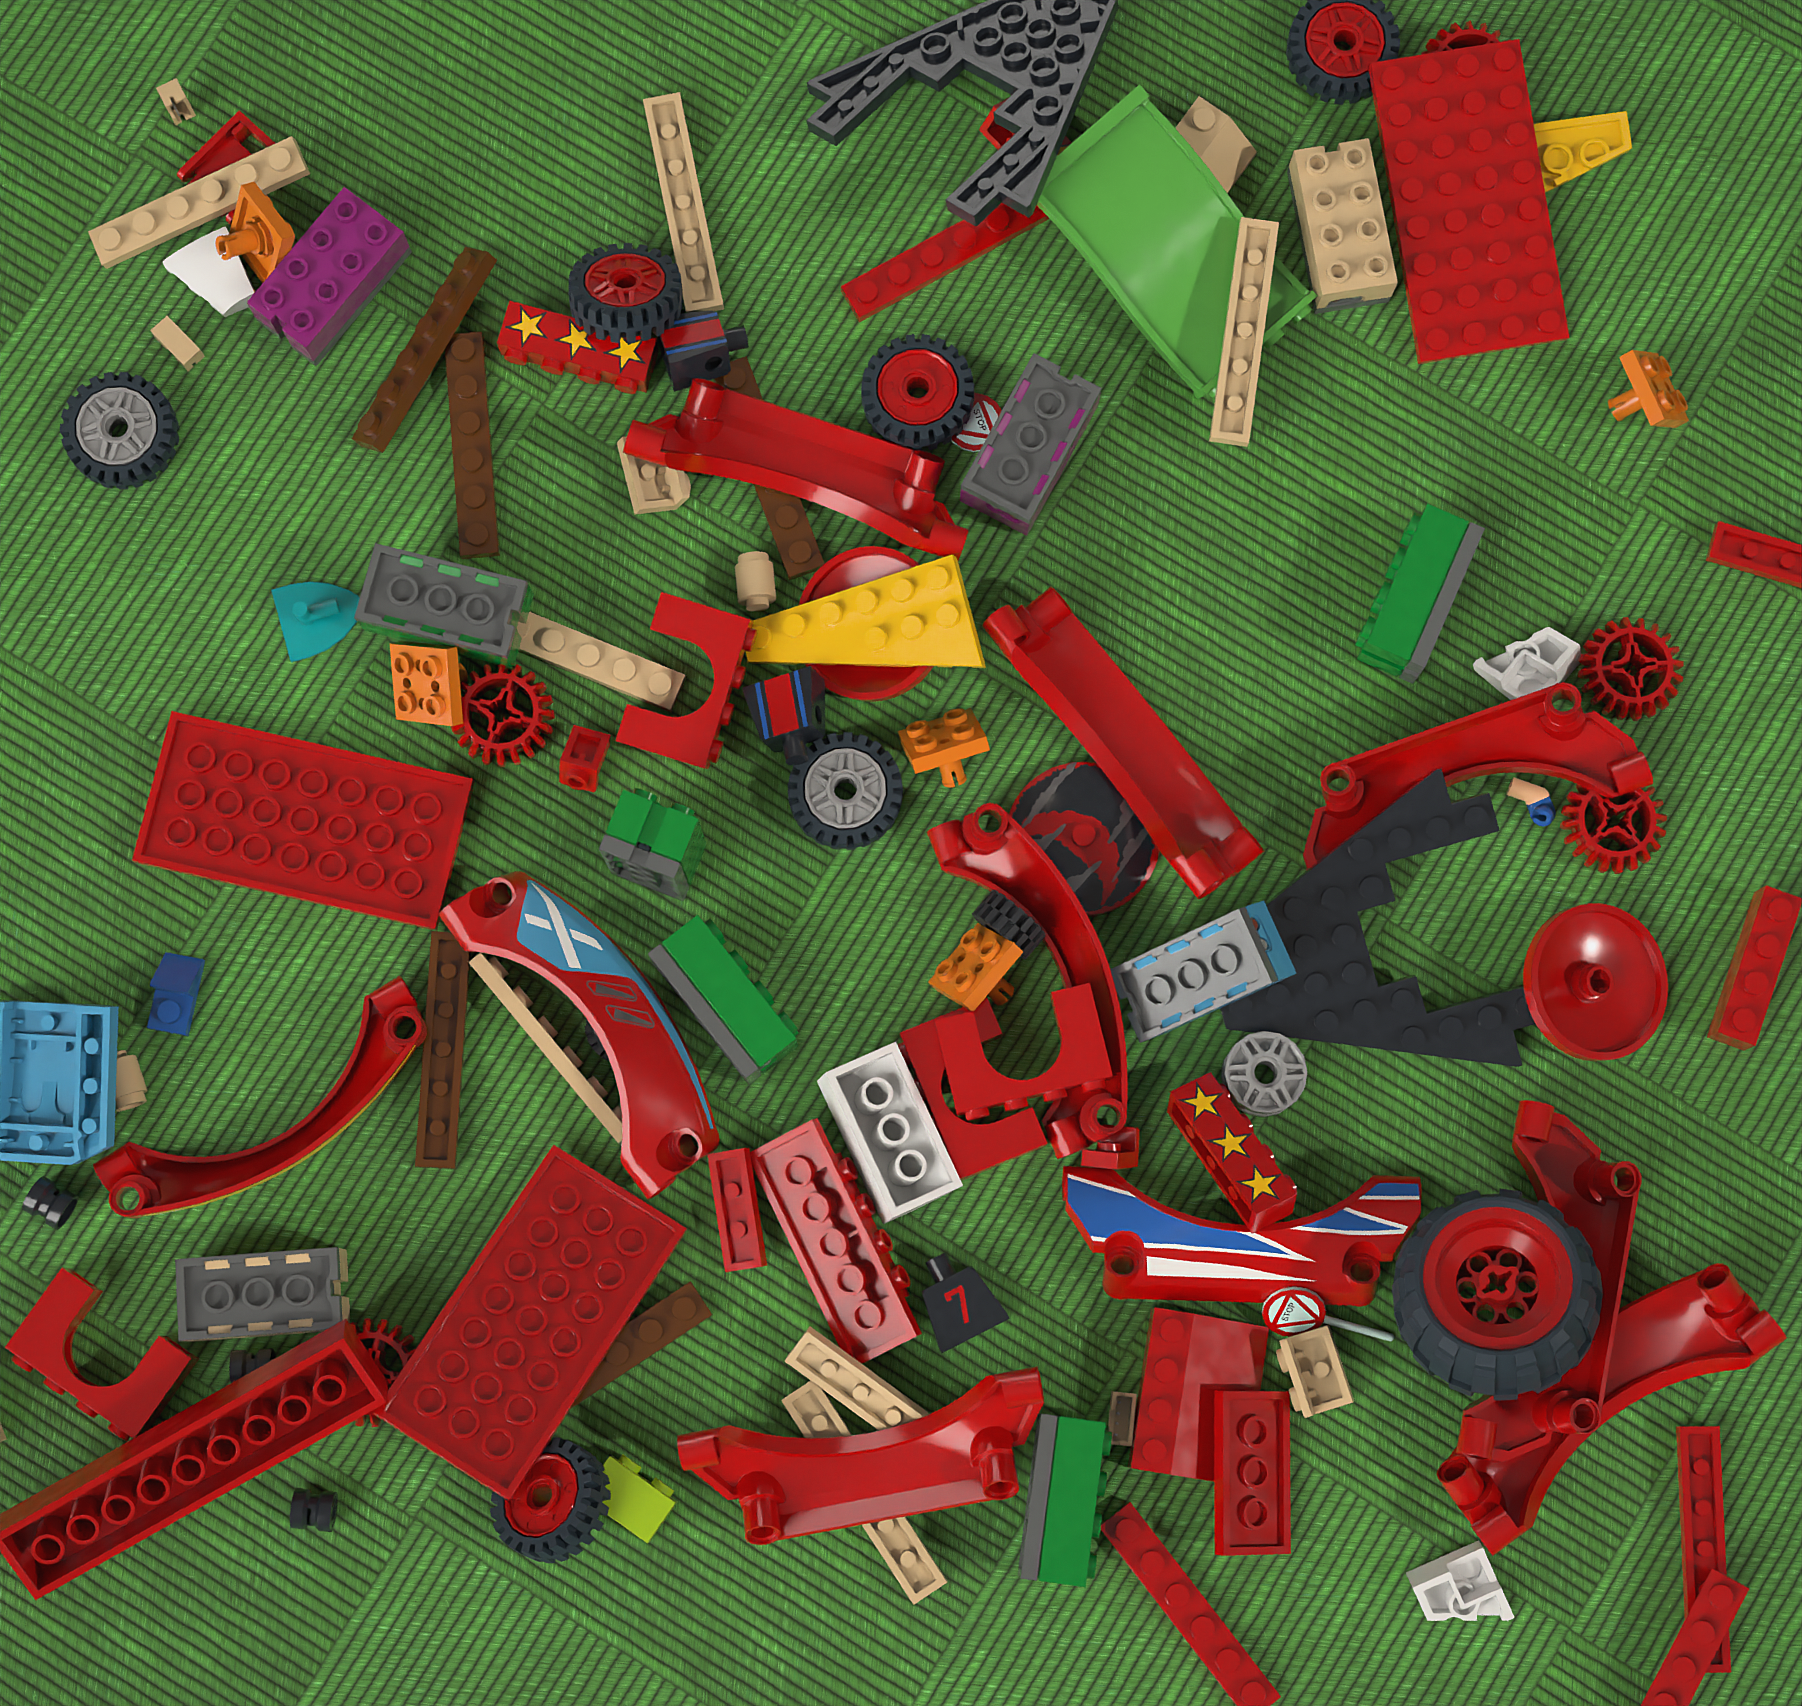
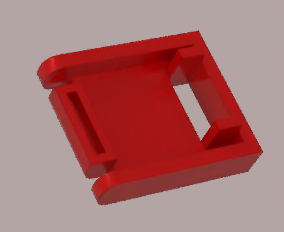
(223, 150)

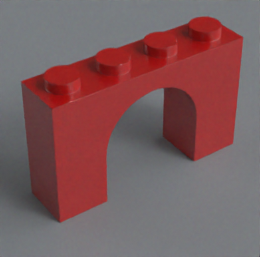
(724, 641)
(979, 1086)
(969, 1145)
(46, 1345)

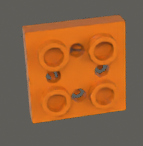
(256, 233)
(1650, 391)
(433, 679)
(944, 744)
(977, 969)

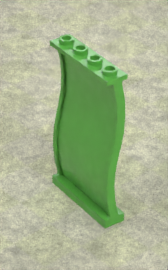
(1160, 236)

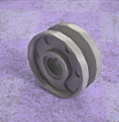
(1281, 1057)

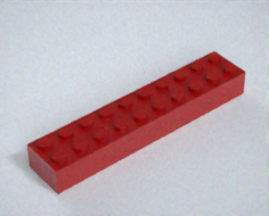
(191, 1459)

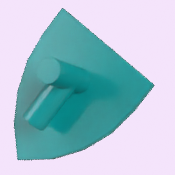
(314, 616)

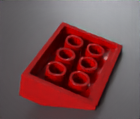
(1181, 1368)

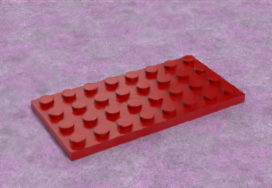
(1468, 201)
(303, 820)
(530, 1322)

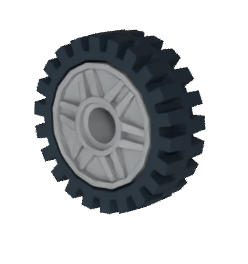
(97, 413)
(851, 821)

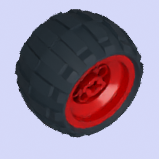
(1509, 1244)

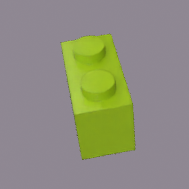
(634, 1500)

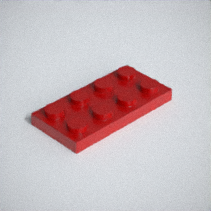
(1252, 1473)

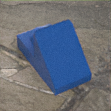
(175, 993)

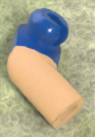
(1536, 799)

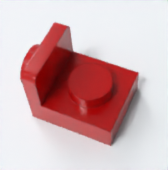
(583, 758)
(1114, 1151)

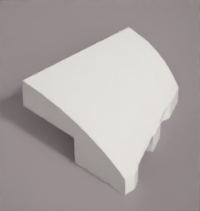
(209, 276)
(1531, 664)
(1459, 1586)

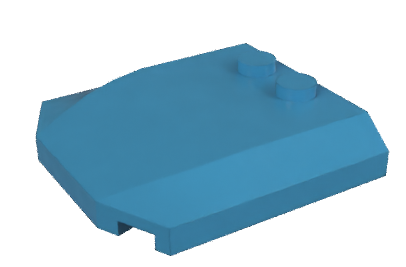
(57, 1081)

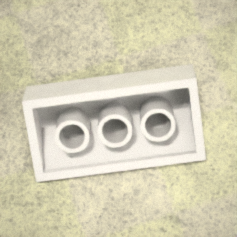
(889, 1132)

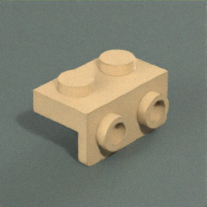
(653, 485)
(1315, 1371)

